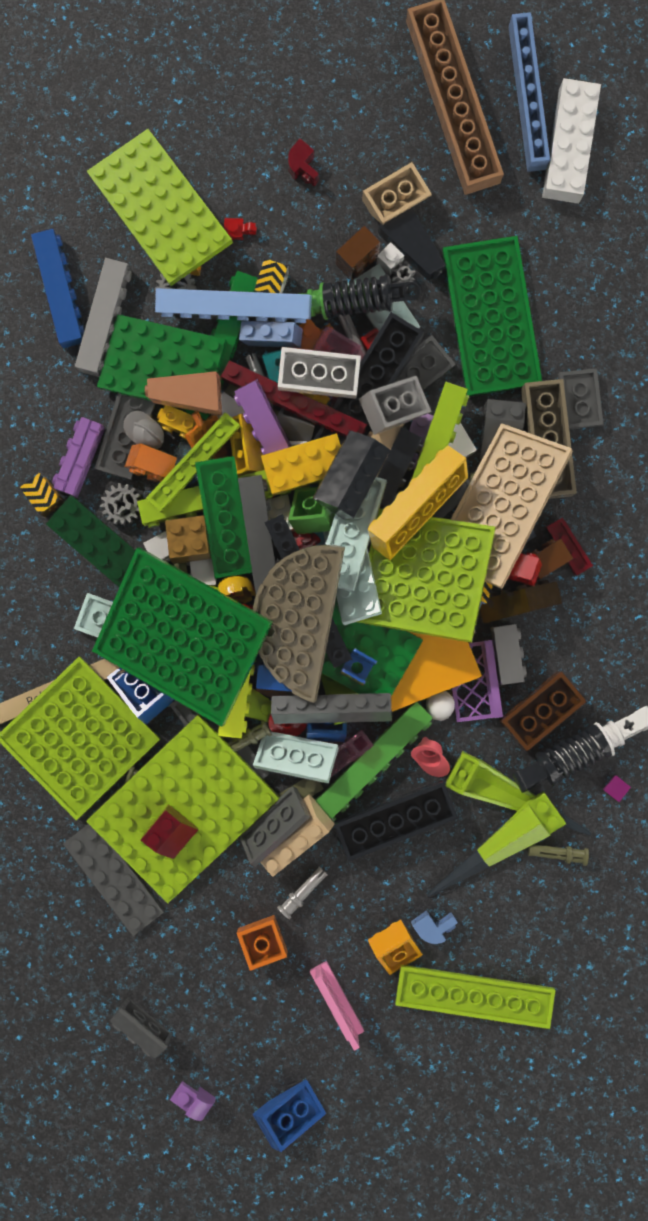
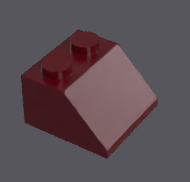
(169, 833)

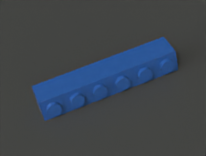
(58, 287)

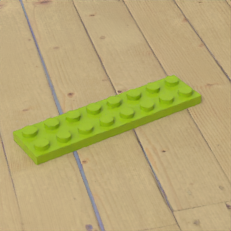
(475, 996)

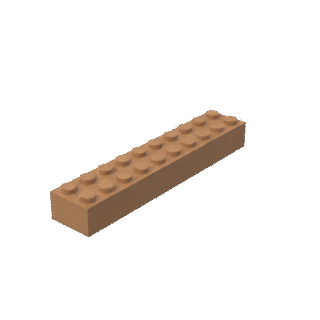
(454, 96)

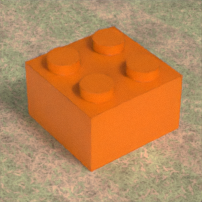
(149, 462)
(262, 942)

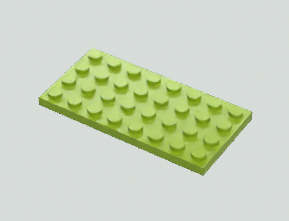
(159, 207)

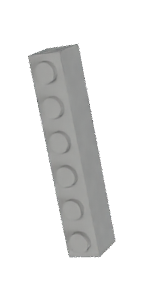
(102, 316)

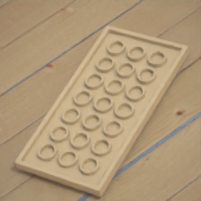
(511, 493)

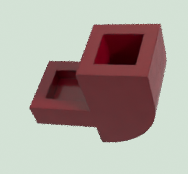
(299, 159)

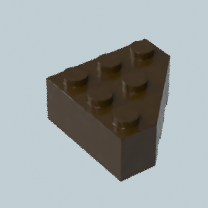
(521, 600)

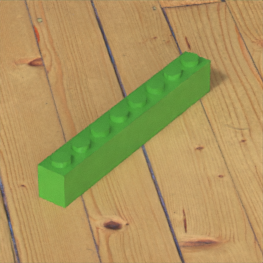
(364, 769)

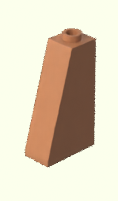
(190, 391)

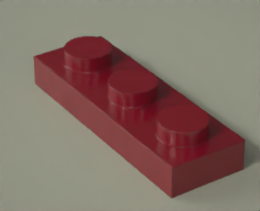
(580, 561)

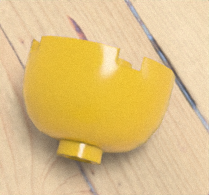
(237, 587)

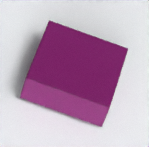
(616, 788)

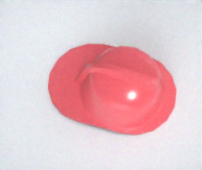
(430, 758)

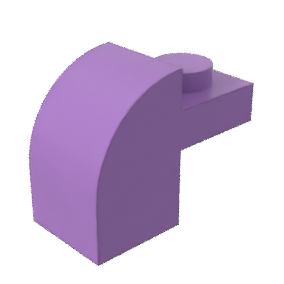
(193, 1102)

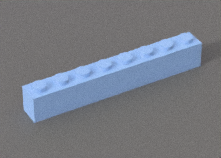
(233, 303)

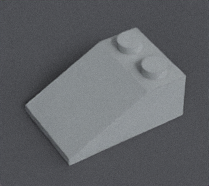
(394, 404)

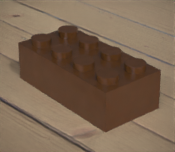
(542, 710)

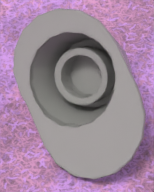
(143, 429)

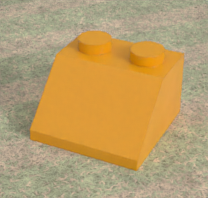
(394, 947)

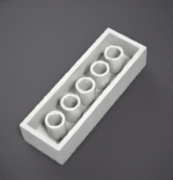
(571, 140)

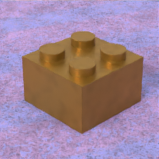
(187, 539)

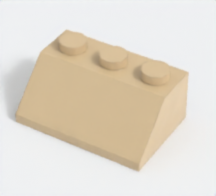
(395, 194)

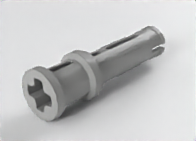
(296, 899)

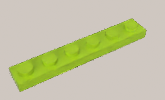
(186, 468)

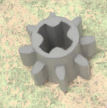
(403, 270)

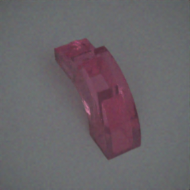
(351, 750)

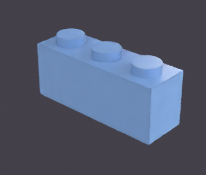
(271, 334)

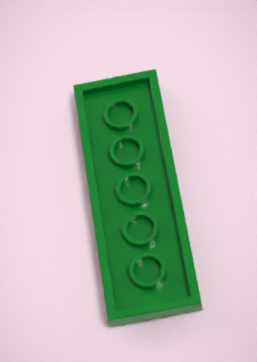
(224, 516)

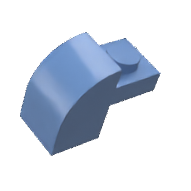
(431, 931)

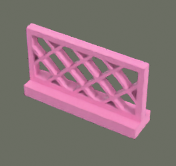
(337, 1003)

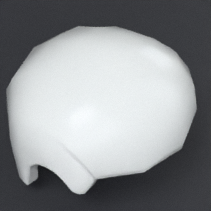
(440, 706)

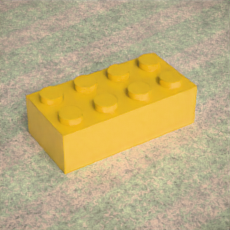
(300, 464)

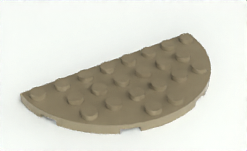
(301, 603)

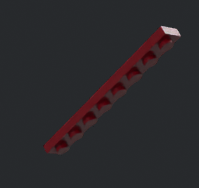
(294, 401)

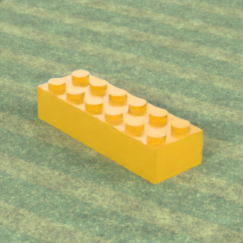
(418, 502)

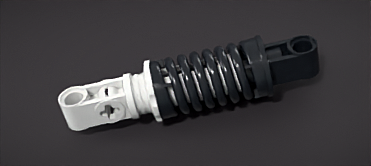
(580, 751)

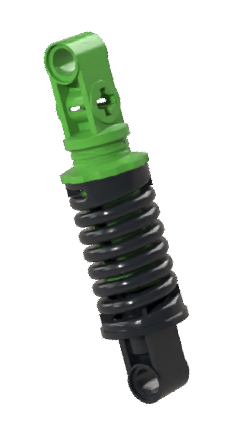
(361, 297)

